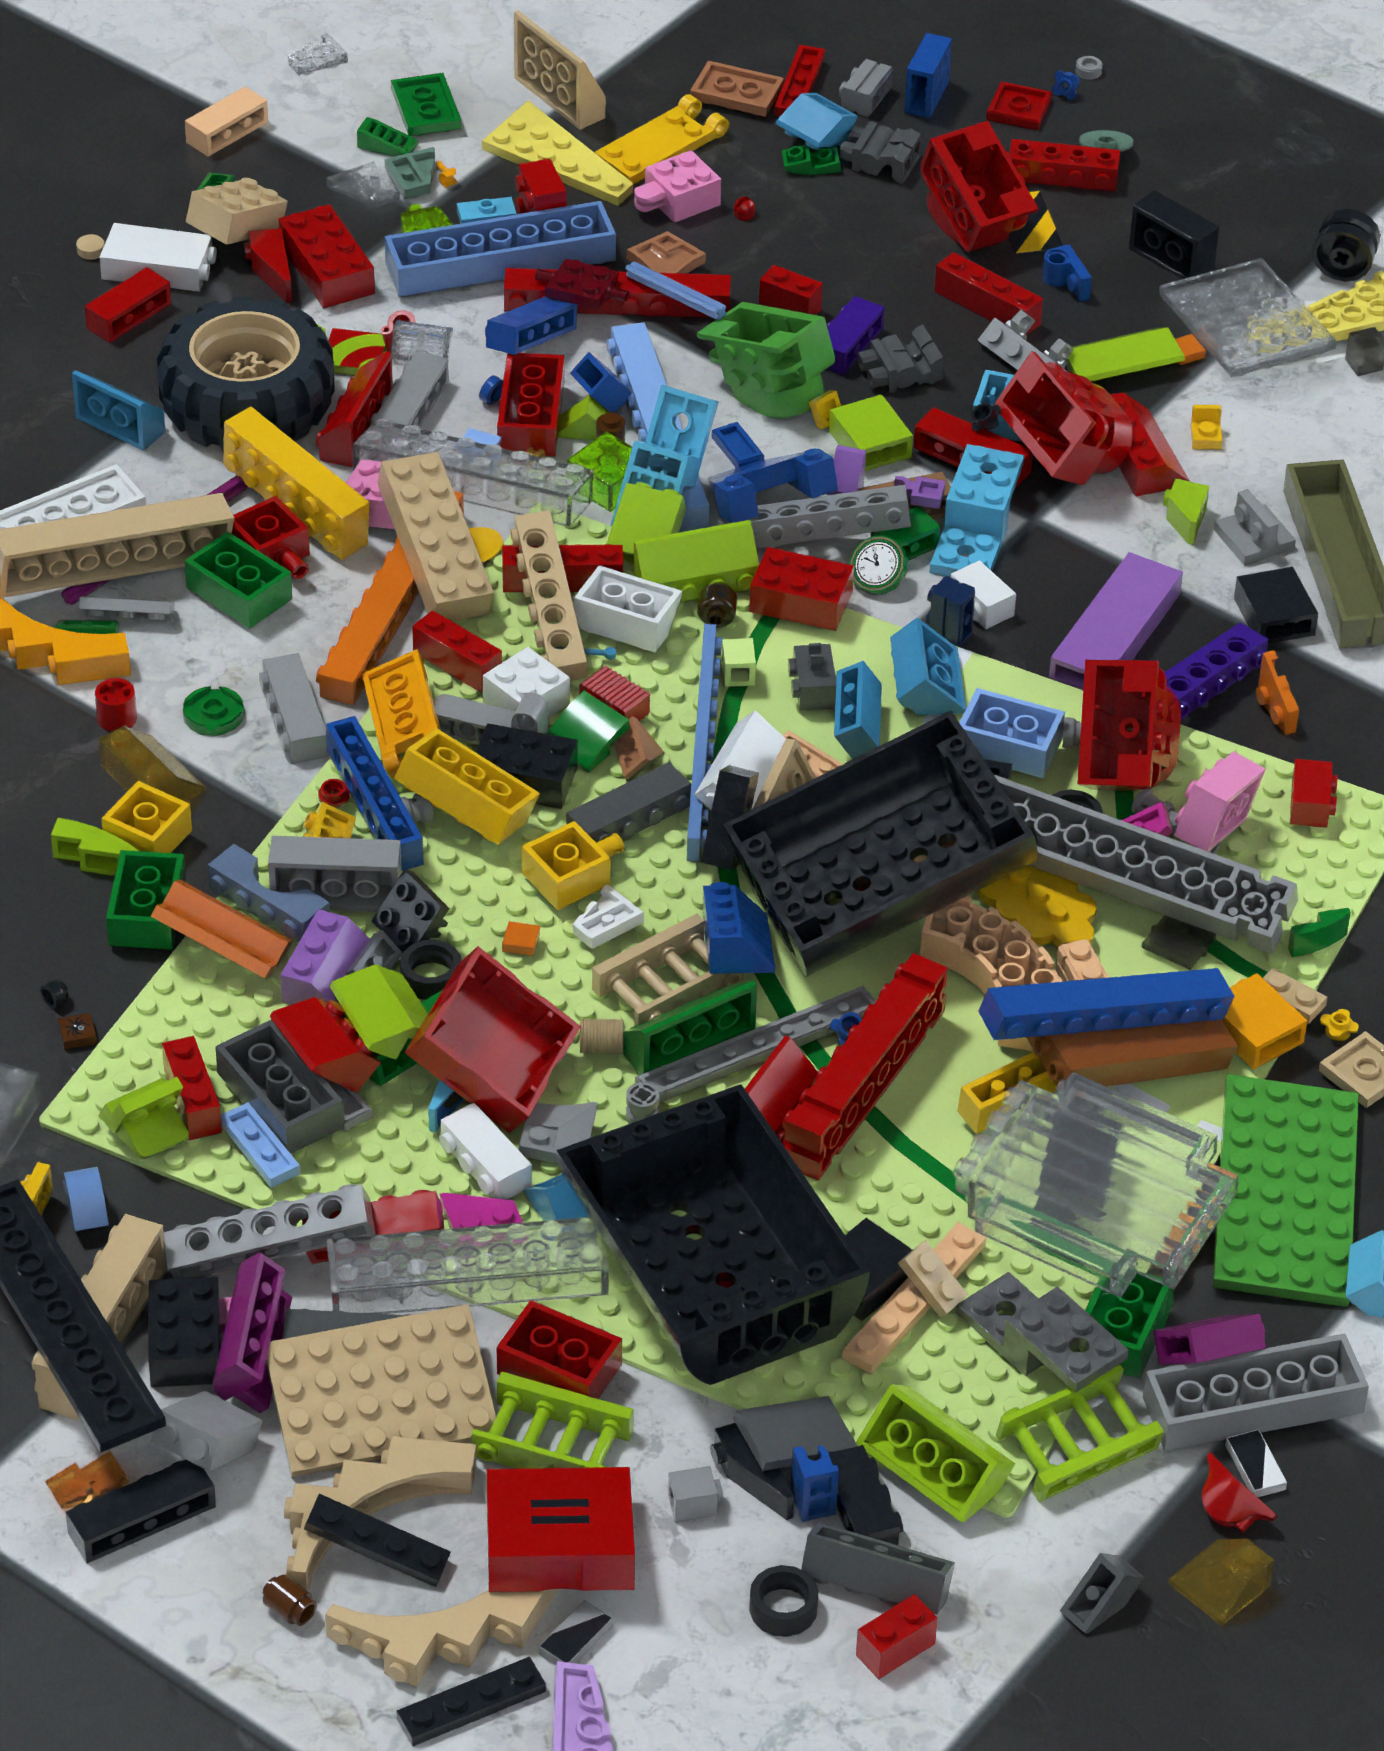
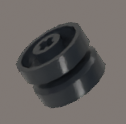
(1346, 245)

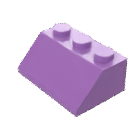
(321, 957)

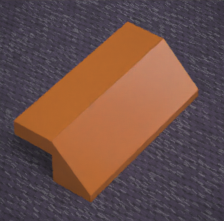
(222, 928)

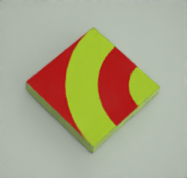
(354, 349)

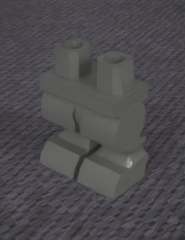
(880, 146)
(901, 365)

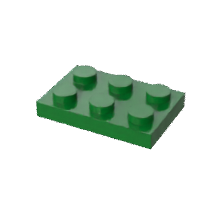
(426, 104)

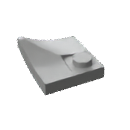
(554, 1128)

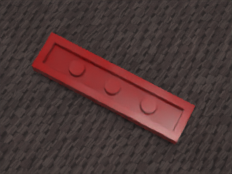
(800, 76)

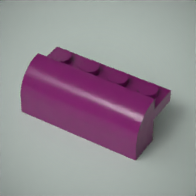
(252, 1322)

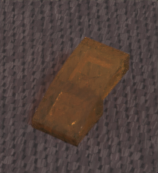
(88, 1483)

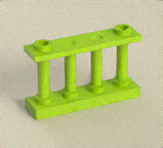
(555, 1404)
(1080, 1464)

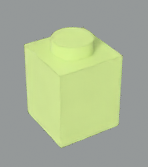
(738, 662)

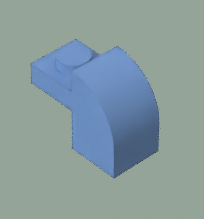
(85, 1198)

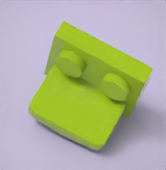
(147, 1118)

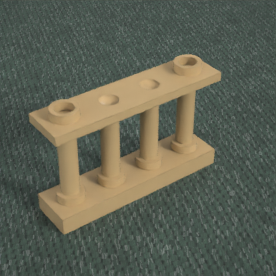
(652, 953)

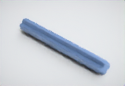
(676, 290)

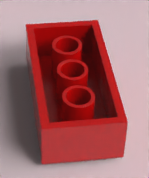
(327, 256)
(531, 402)

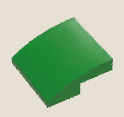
(593, 726)

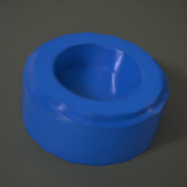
(491, 390)

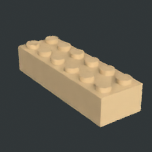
(435, 537)
(119, 1290)

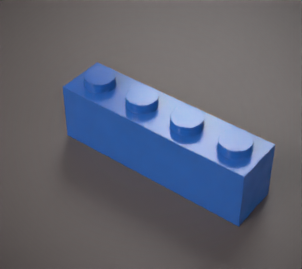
(530, 325)

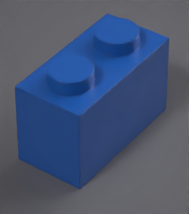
(601, 383)

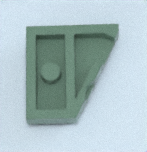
(412, 172)

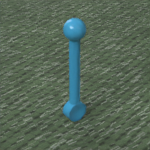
(609, 653)

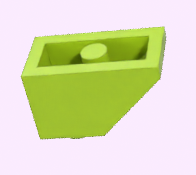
(1186, 507)

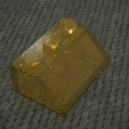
(138, 756)

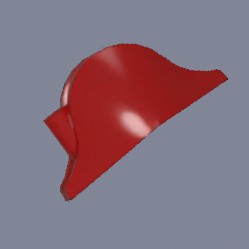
(1230, 1501)

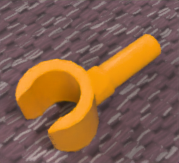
(446, 176)

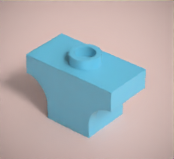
(485, 209)

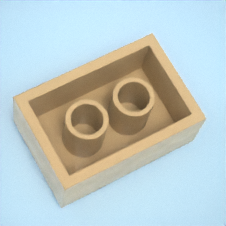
(234, 209)

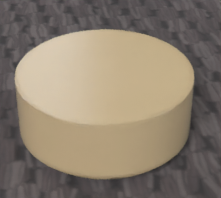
(90, 246)

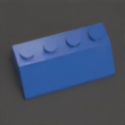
(735, 932)

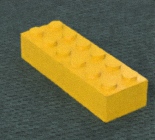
(282, 468)

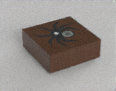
(77, 1031)

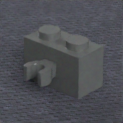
(813, 676)

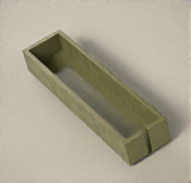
(1338, 549)

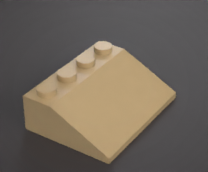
(556, 74)

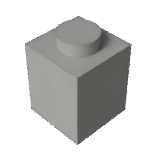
(694, 1493)

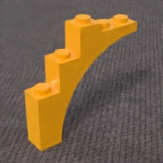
(67, 653)

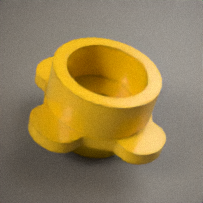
(1339, 1025)

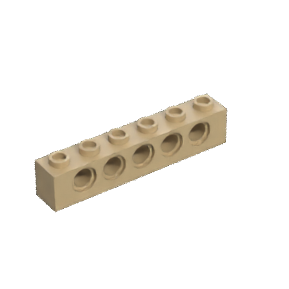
(539, 530)

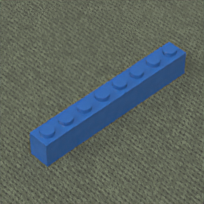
(1105, 1003)

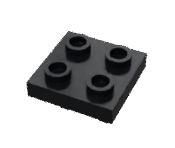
(411, 912)

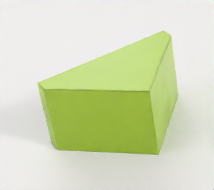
(581, 419)

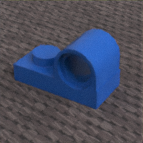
(1063, 268)

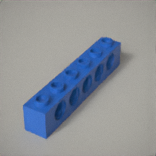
(373, 789)

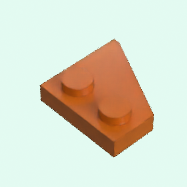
(1276, 695)

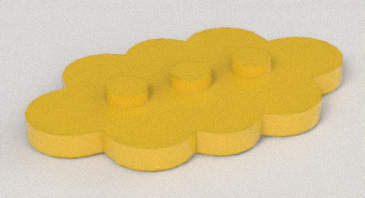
(1043, 905)

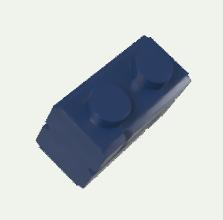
(951, 610)

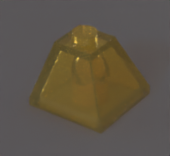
(1225, 1577)

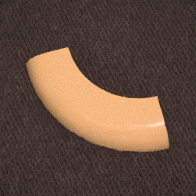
(986, 950)

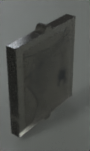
(1178, 941)

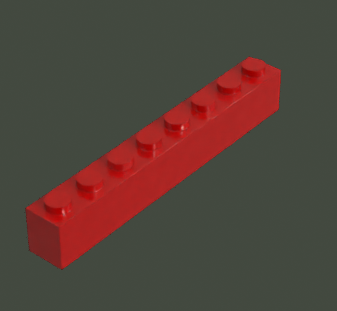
(522, 289)

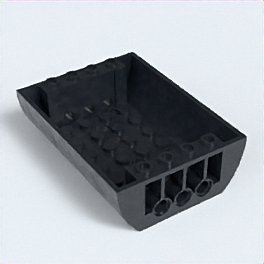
(868, 828)
(757, 1225)

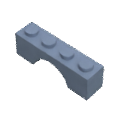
(237, 878)

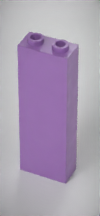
(1118, 618)

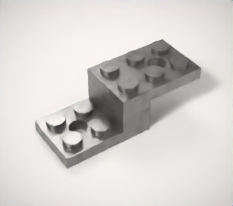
(1042, 1331)

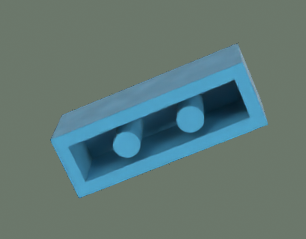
(857, 709)

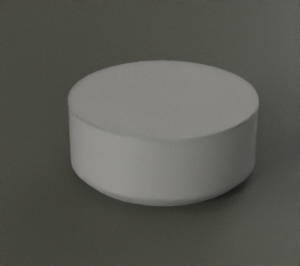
(1088, 67)

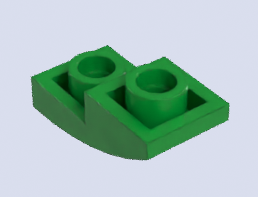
(802, 161)
(1315, 936)

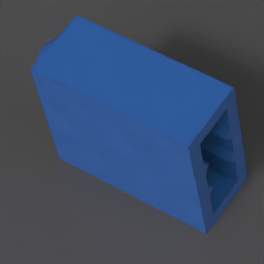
(928, 75)

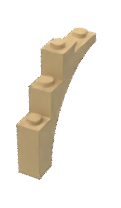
(406, 1472)
(457, 1633)

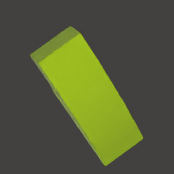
(90, 845)

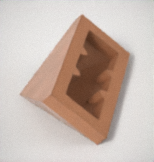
(636, 749)

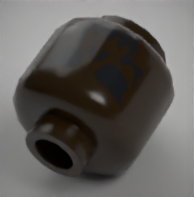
(717, 605)

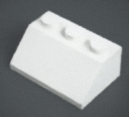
(626, 608)

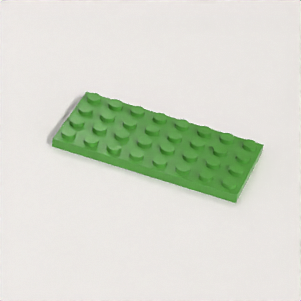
(1295, 1190)

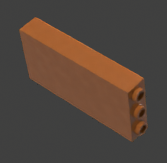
(1137, 1052)

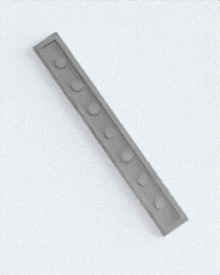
(753, 1045)

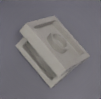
(1253, 531)

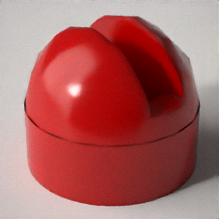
(744, 208)

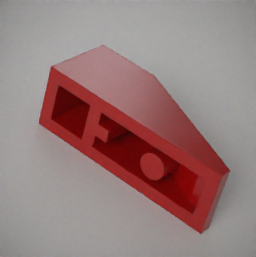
(269, 260)

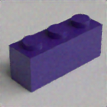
(853, 330)

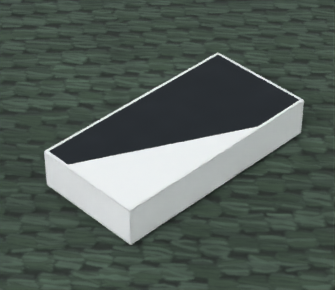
(1256, 1463)

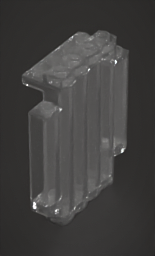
(1095, 1183)

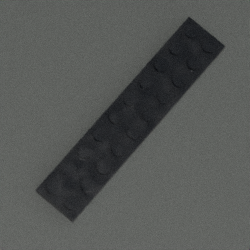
(70, 1328)

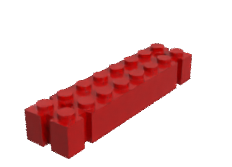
(865, 1065)

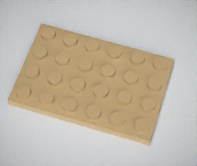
(361, 1384)

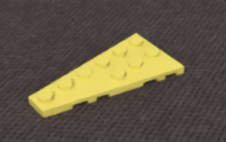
(534, 136)
(1352, 309)

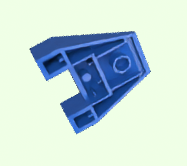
(735, 489)

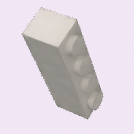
(415, 390)
(294, 708)

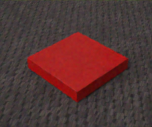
(1019, 105)

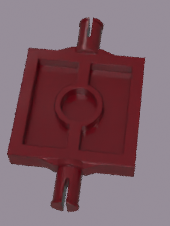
(582, 284)

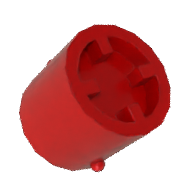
(115, 704)

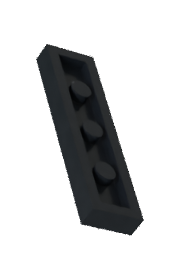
(377, 1540)
(471, 1701)

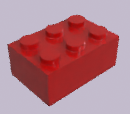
(801, 588)
(559, 1351)

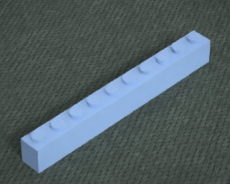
(643, 376)

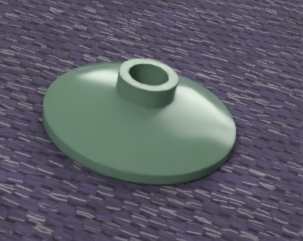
(1106, 139)

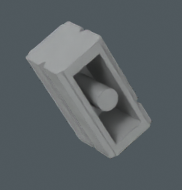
(866, 87)

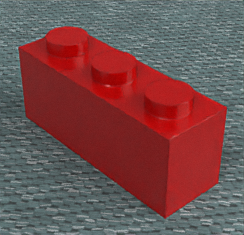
(127, 305)
(455, 649)
(197, 1100)

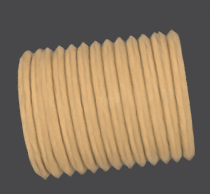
(601, 1036)

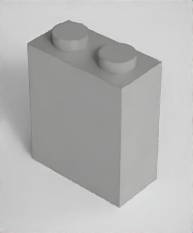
(207, 1431)

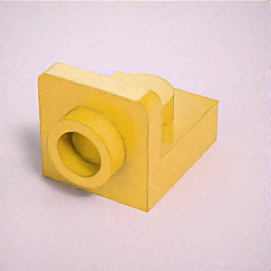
(1206, 427)

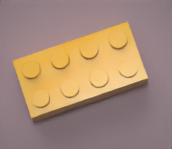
(466, 786)

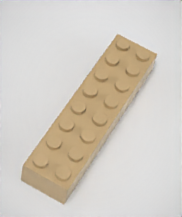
(109, 544)

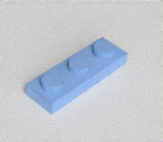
(260, 1145)

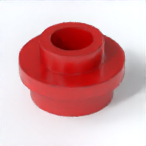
(334, 793)

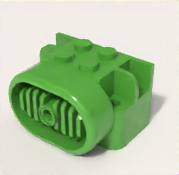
(771, 357)

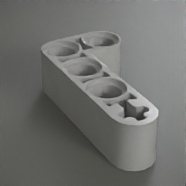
(468, 719)

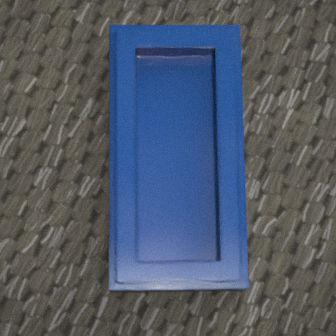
(737, 444)

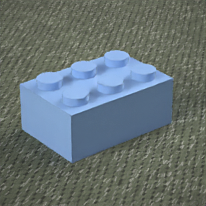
(1013, 731)

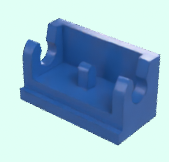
(814, 1484)

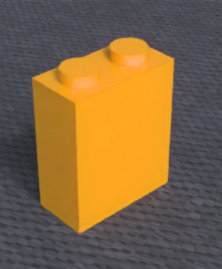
(1262, 1022)

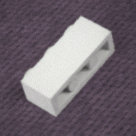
(485, 1153)

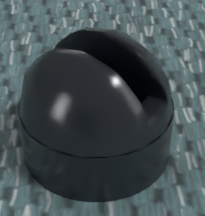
(54, 993)

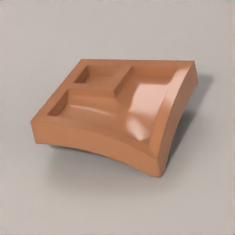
(667, 254)

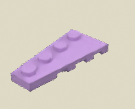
(578, 1710)

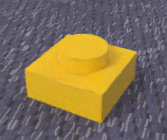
(821, 407)

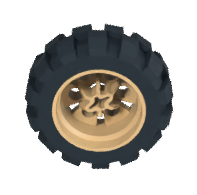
(245, 358)

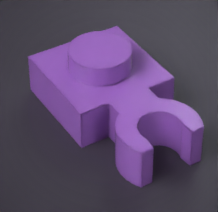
(923, 491)

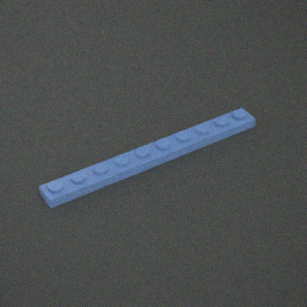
(704, 731)

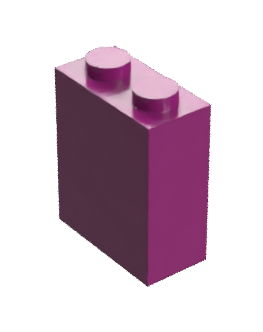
(1209, 1339)

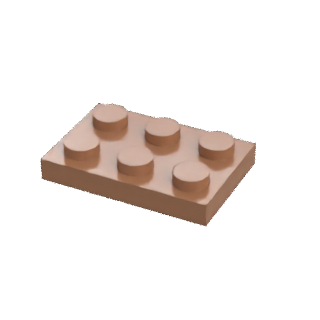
(737, 88)

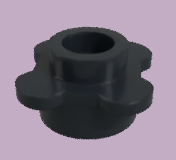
(985, 416)

